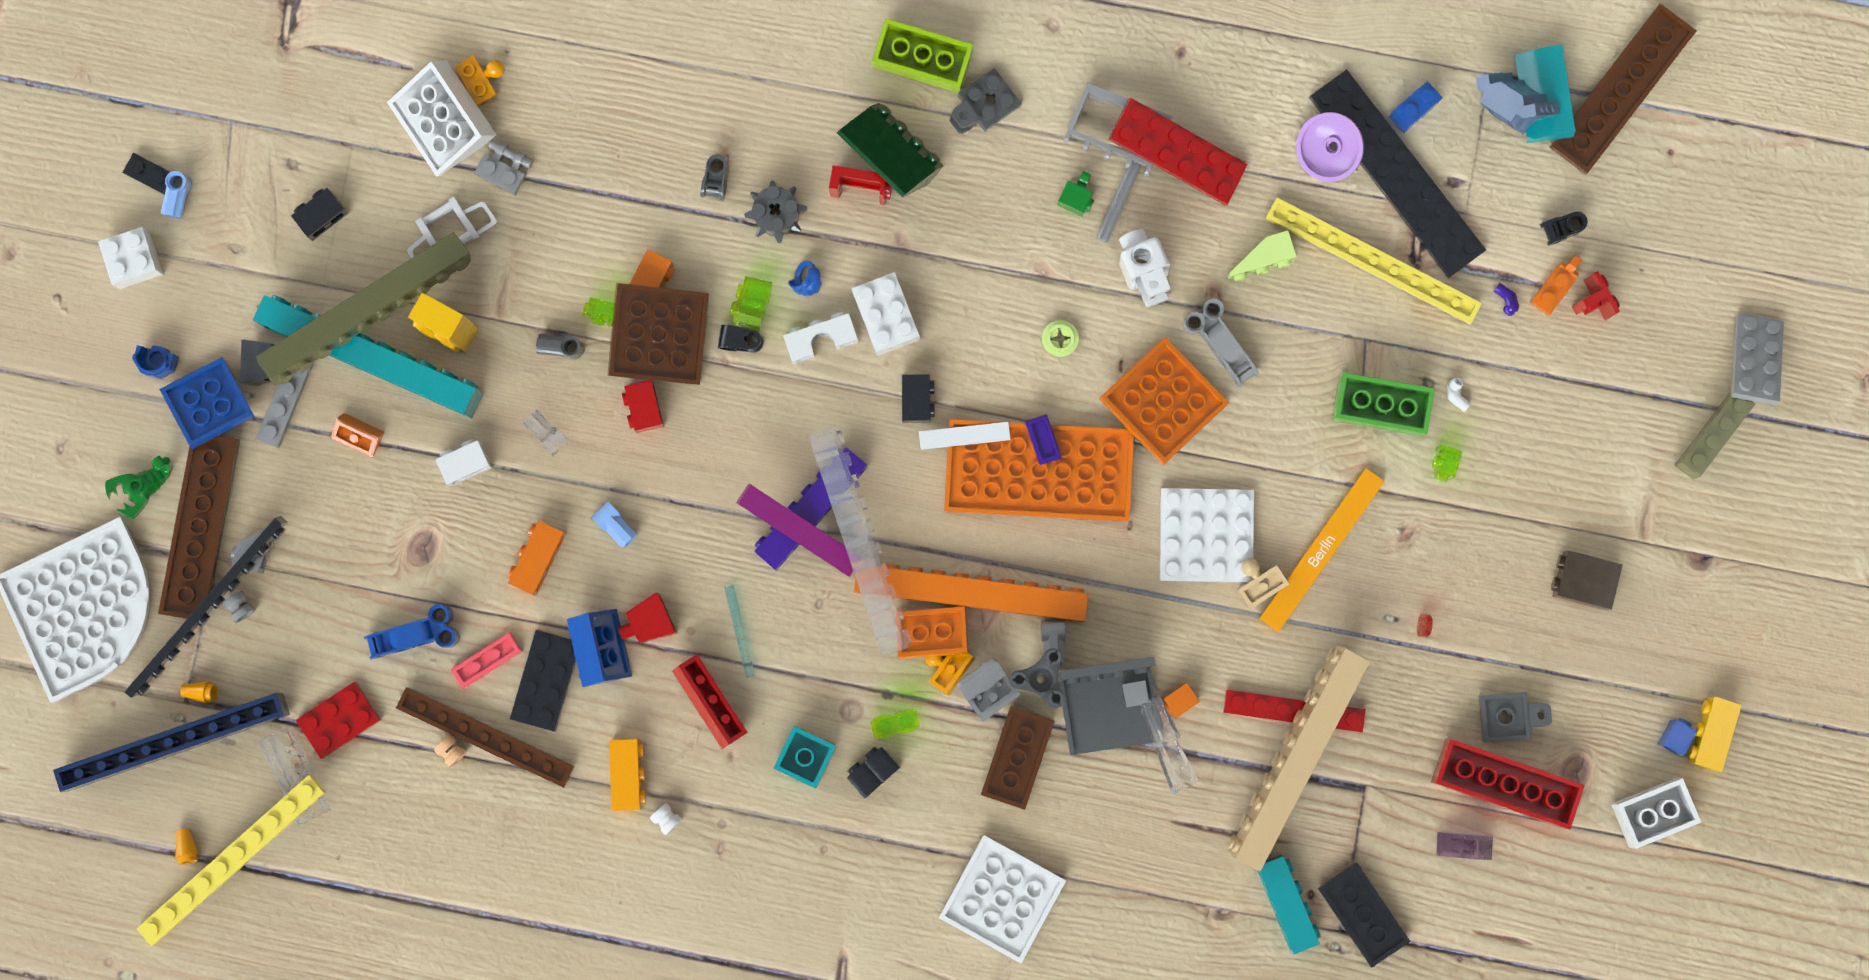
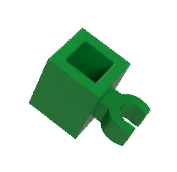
(1076, 197)

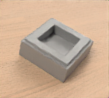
(1135, 693)

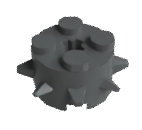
(775, 198)

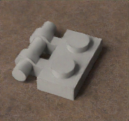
(499, 173)

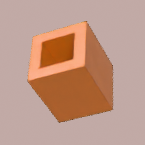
(1180, 700)

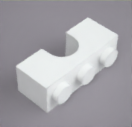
(838, 328)

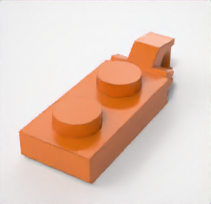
(1556, 286)

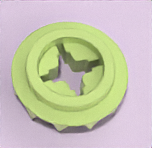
(1051, 332)

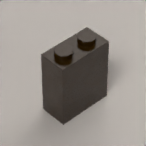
(1586, 580)

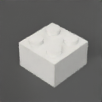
(130, 258)

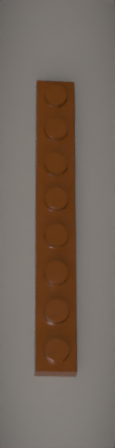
(485, 737)

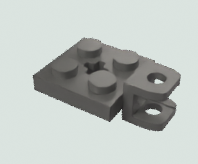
(975, 109)
(1522, 716)

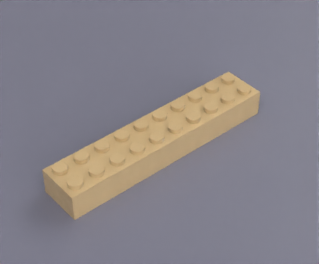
(1298, 757)

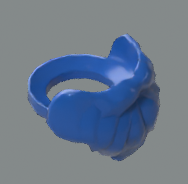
(812, 282)

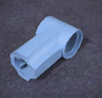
(174, 197)
(610, 520)

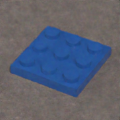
(207, 403)

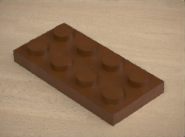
(1017, 757)

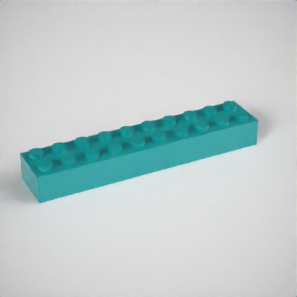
(378, 359)

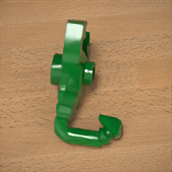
(140, 485)

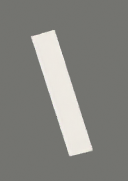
(964, 435)

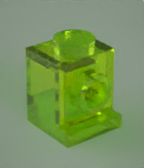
(599, 311)
(1446, 463)

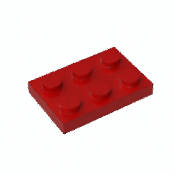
(338, 720)

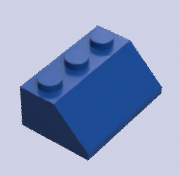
(599, 647)

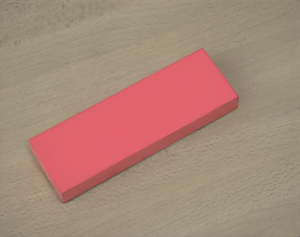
(486, 660)

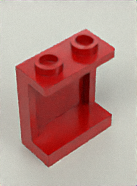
(859, 179)

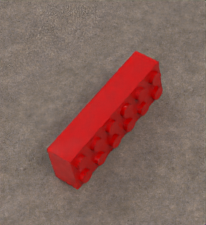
(1507, 784)

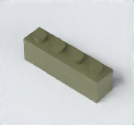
(1713, 436)

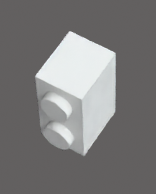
(463, 462)

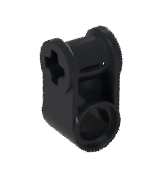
(1559, 228)
(735, 339)

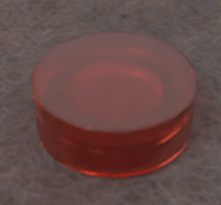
(1424, 625)

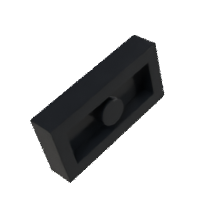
(146, 173)

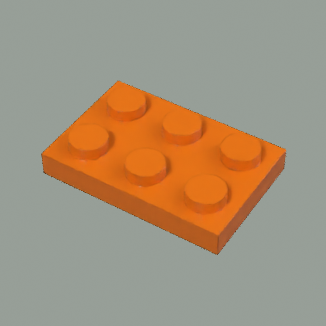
(935, 632)

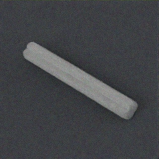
(1118, 202)

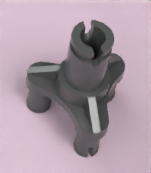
(1048, 666)

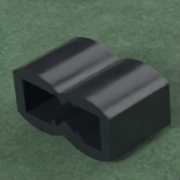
(872, 772)

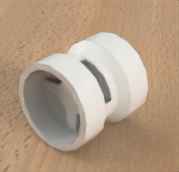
(666, 818)

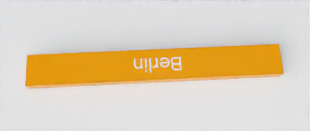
(1322, 549)

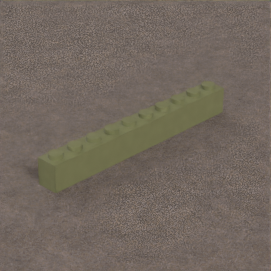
(364, 309)

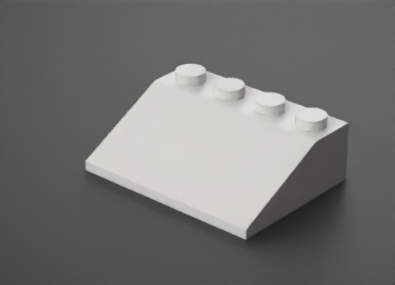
(441, 117)

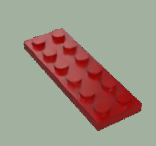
(1177, 151)

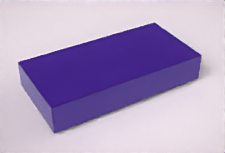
(1043, 440)

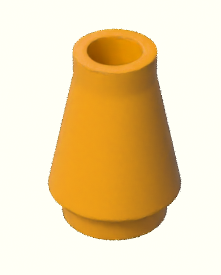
(200, 691)
(185, 847)

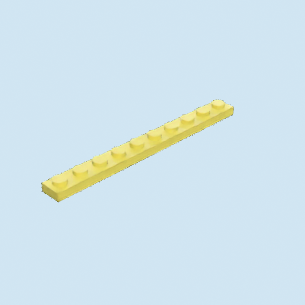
(1373, 261)
(231, 860)

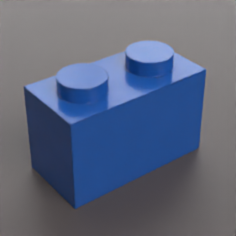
(1415, 107)

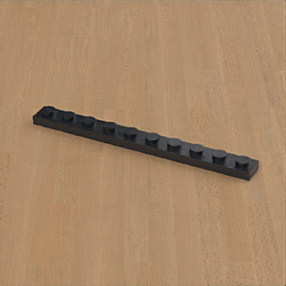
(213, 600)

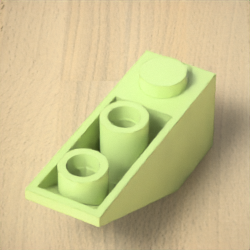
(1269, 253)

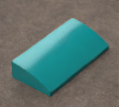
(1546, 74)

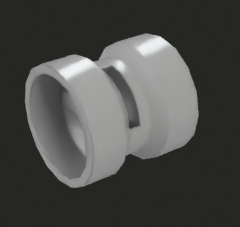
(238, 606)

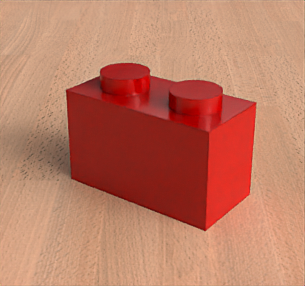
(643, 406)

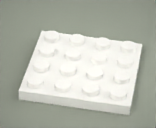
(1205, 534)
(1002, 899)

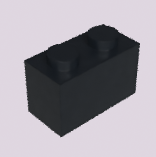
(319, 213)
(916, 398)

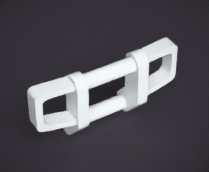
(453, 204)

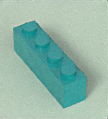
(1288, 905)

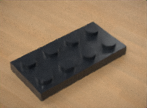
(544, 681)
(1363, 914)

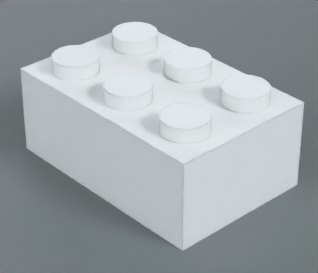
(885, 314)
(1656, 813)

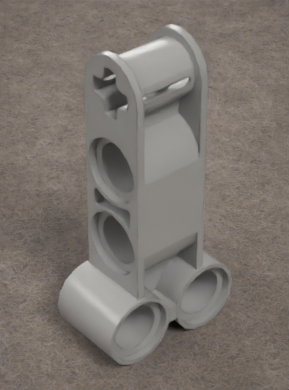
(1222, 342)

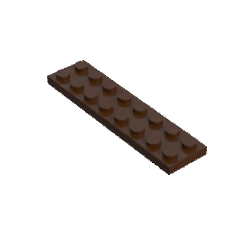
(1624, 88)
(198, 526)

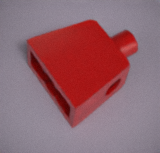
(648, 621)

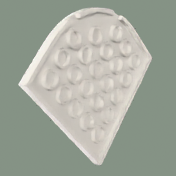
(80, 607)

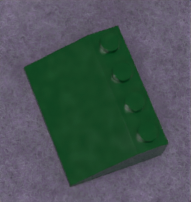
(891, 149)

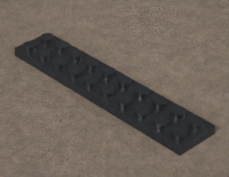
(1402, 177)

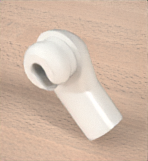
(1454, 394)

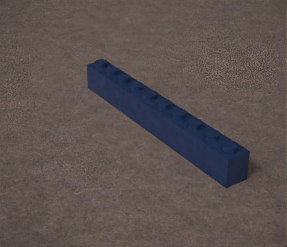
(171, 742)

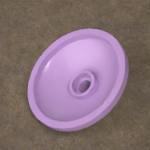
(1316, 150)

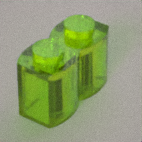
(901, 722)

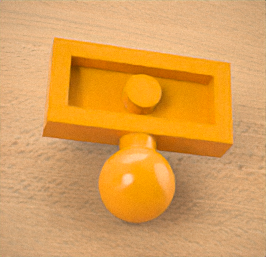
(477, 80)
(949, 671)

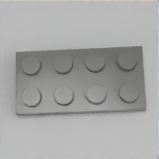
(1757, 359)

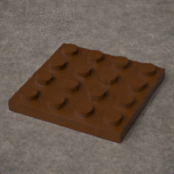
(657, 334)

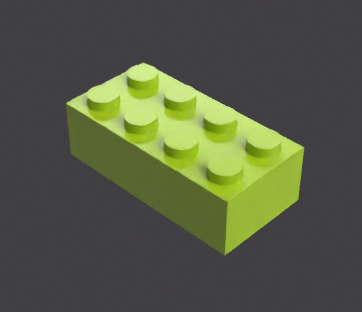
(922, 56)

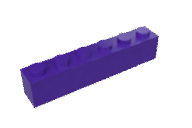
(811, 507)

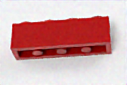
(709, 701)

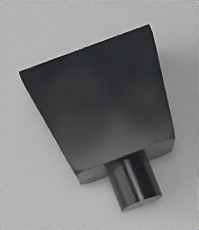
(250, 370)

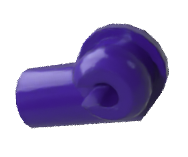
(1510, 299)

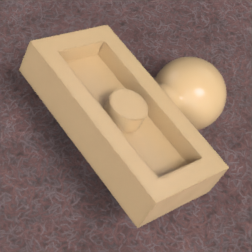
(1263, 584)

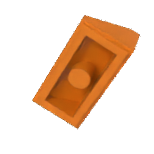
(357, 434)

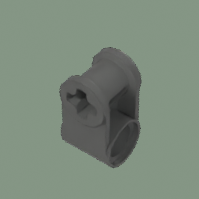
(714, 179)

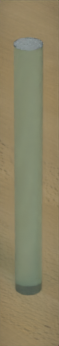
(739, 631)

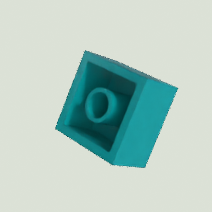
(805, 757)

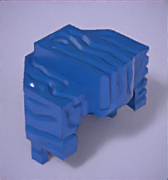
(155, 362)

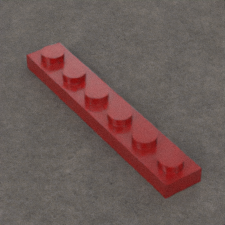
(1283, 709)

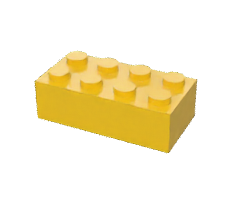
(442, 324)

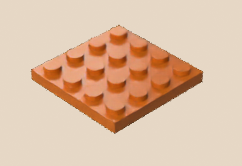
(1163, 401)

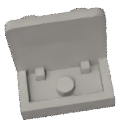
(987, 689)

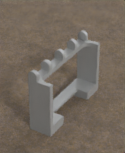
(1102, 95)

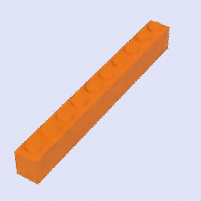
(987, 594)

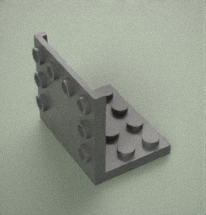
(1097, 709)

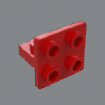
(1599, 298)

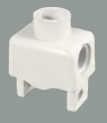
(1147, 277)

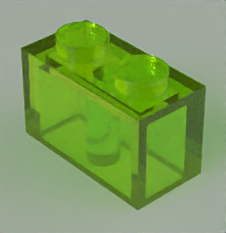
(751, 303)

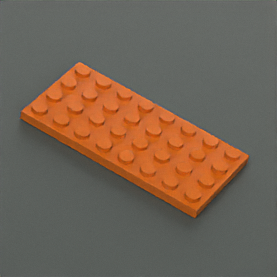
(1007, 479)

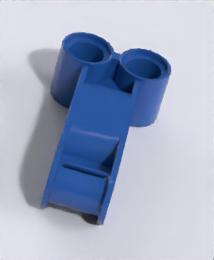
(413, 634)

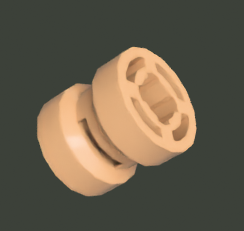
(454, 755)

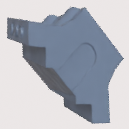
(1513, 101)

